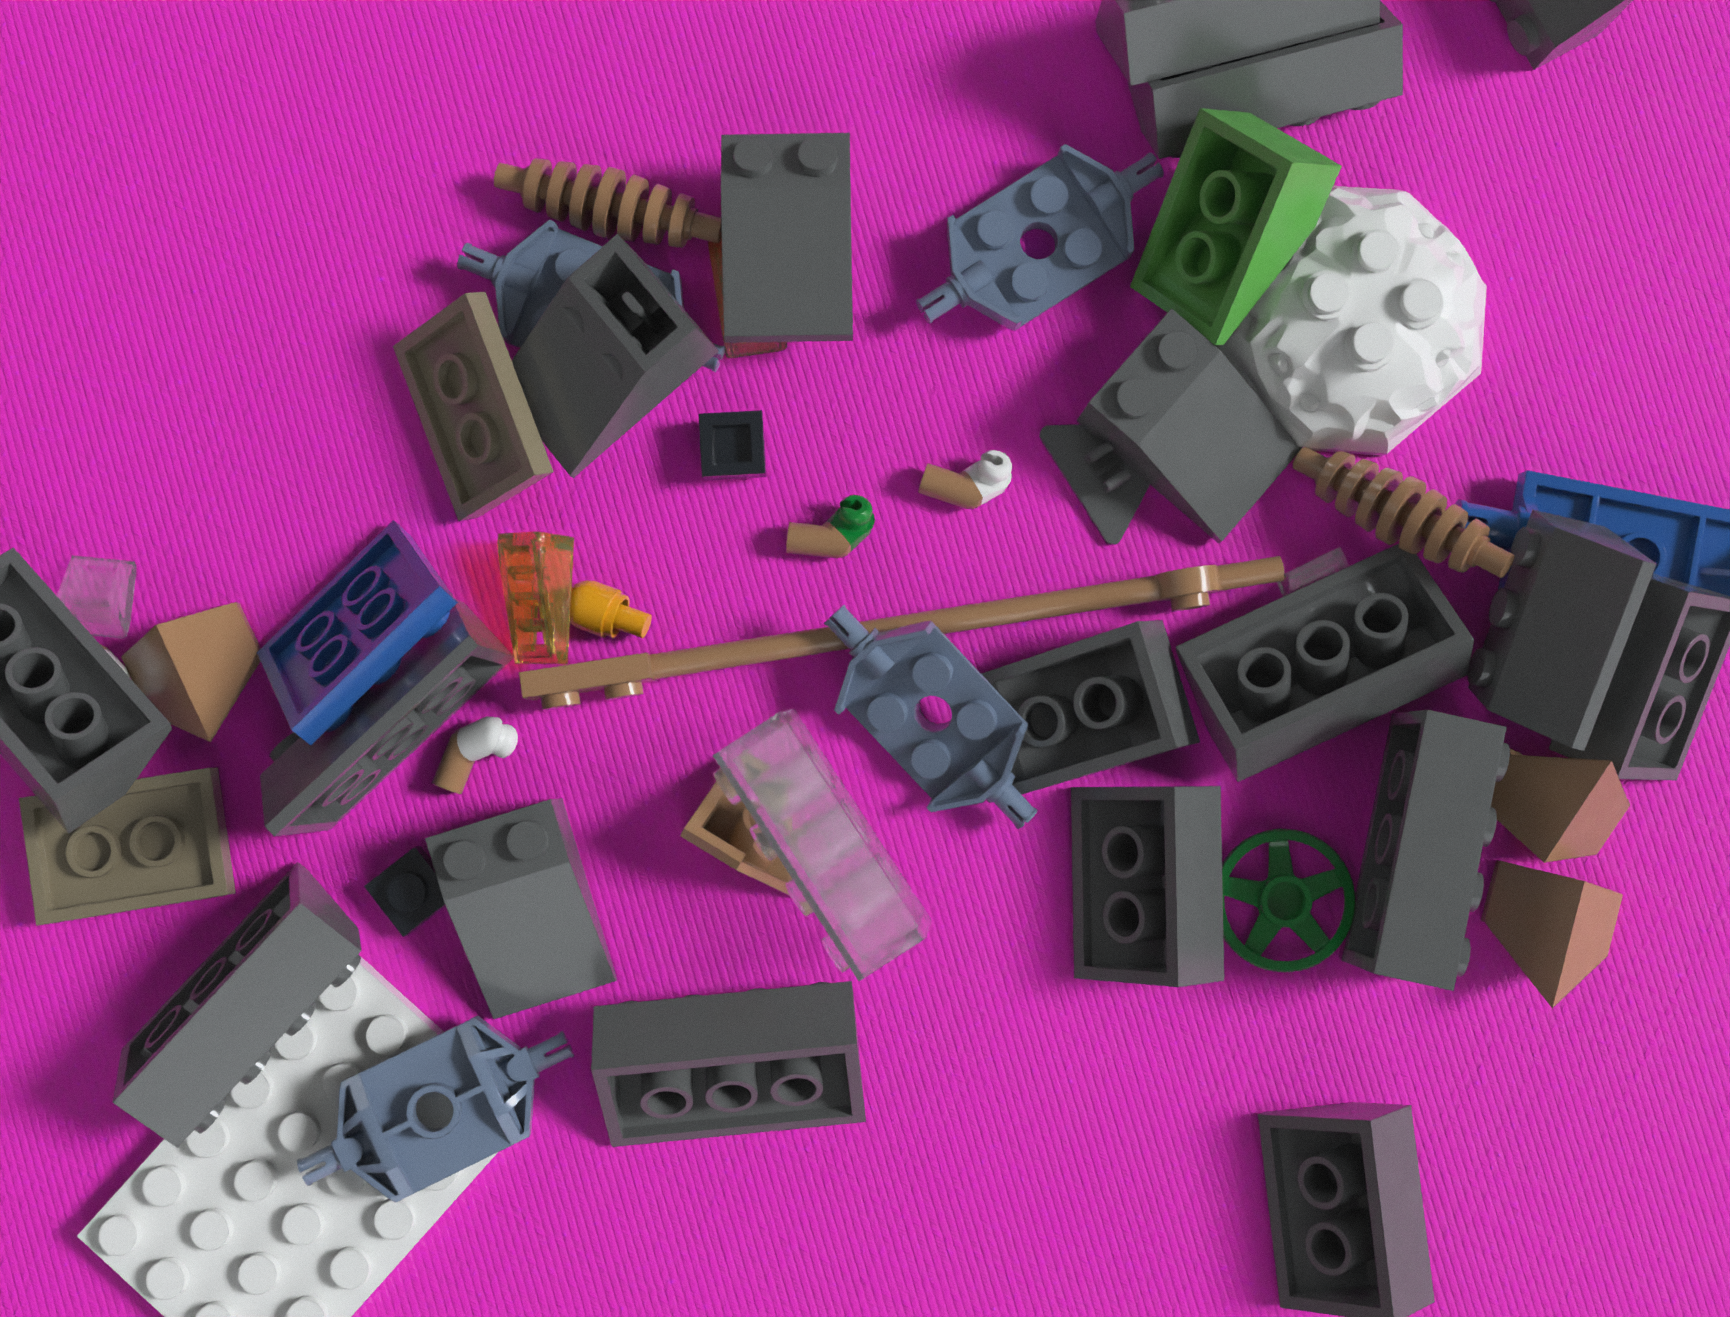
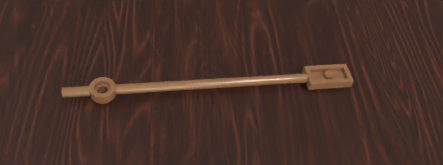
(624, 675)

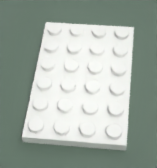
(227, 1212)

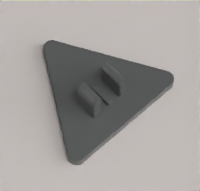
(1097, 476)

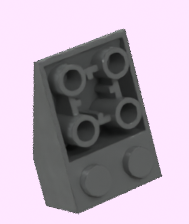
(605, 355)

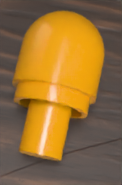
(605, 611)

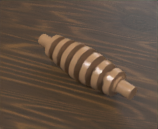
(608, 202)
(1403, 511)

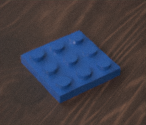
(355, 632)

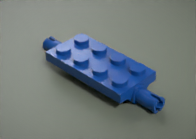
(1680, 536)

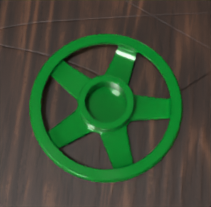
(1286, 900)

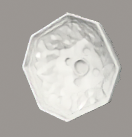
(1364, 325)

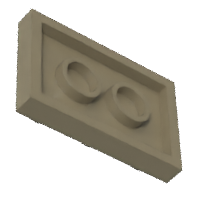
(472, 406)
(141, 852)

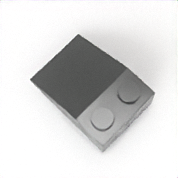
(786, 237)
(1191, 426)
(1096, 705)
(522, 907)

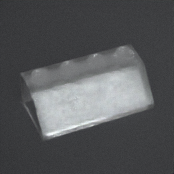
(823, 843)

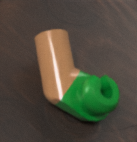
(837, 535)

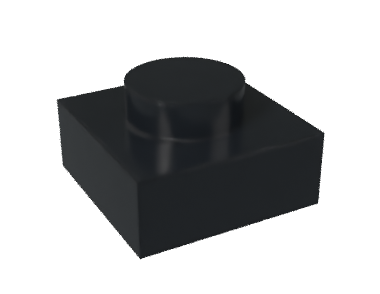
(732, 445)
(408, 891)

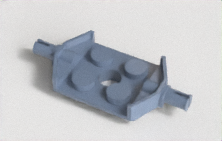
(1069, 198)
(535, 273)
(952, 760)
(491, 1099)

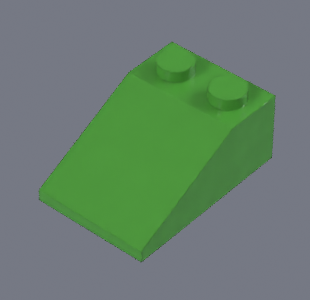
(1231, 219)

